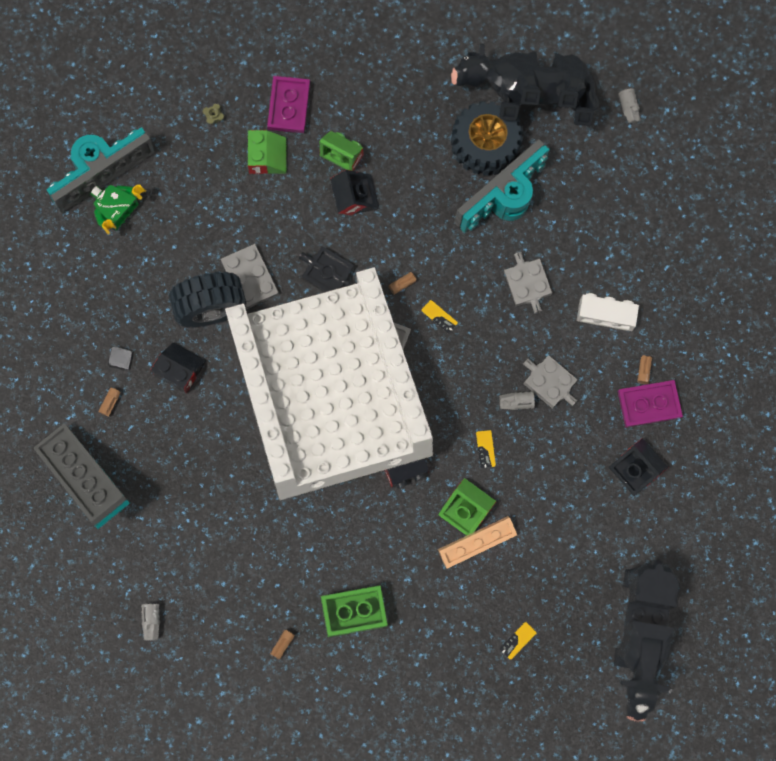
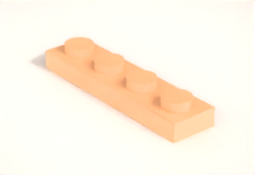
(477, 542)

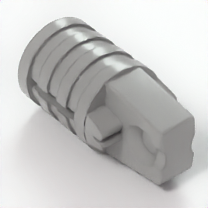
(629, 105)
(517, 400)
(150, 621)

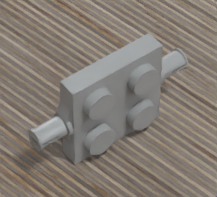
(527, 282)
(550, 381)

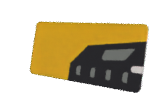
(439, 316)
(485, 449)
(518, 640)

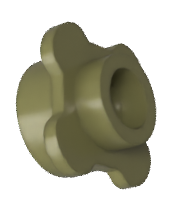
(213, 118)

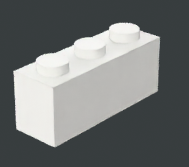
(607, 312)

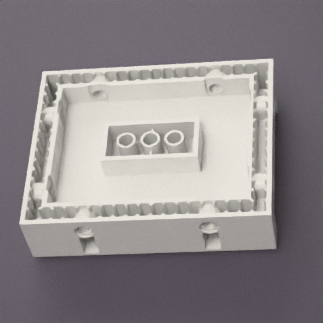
(330, 387)

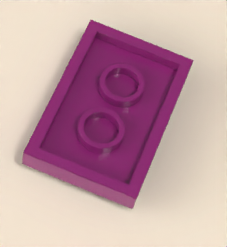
(288, 104)
(650, 403)

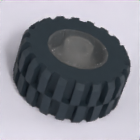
(205, 298)

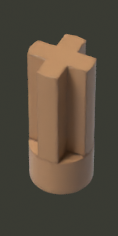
(402, 283)
(644, 370)
(109, 402)
(282, 644)

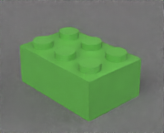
(354, 611)

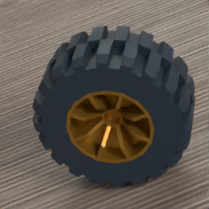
(485, 140)

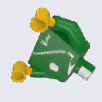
(115, 204)

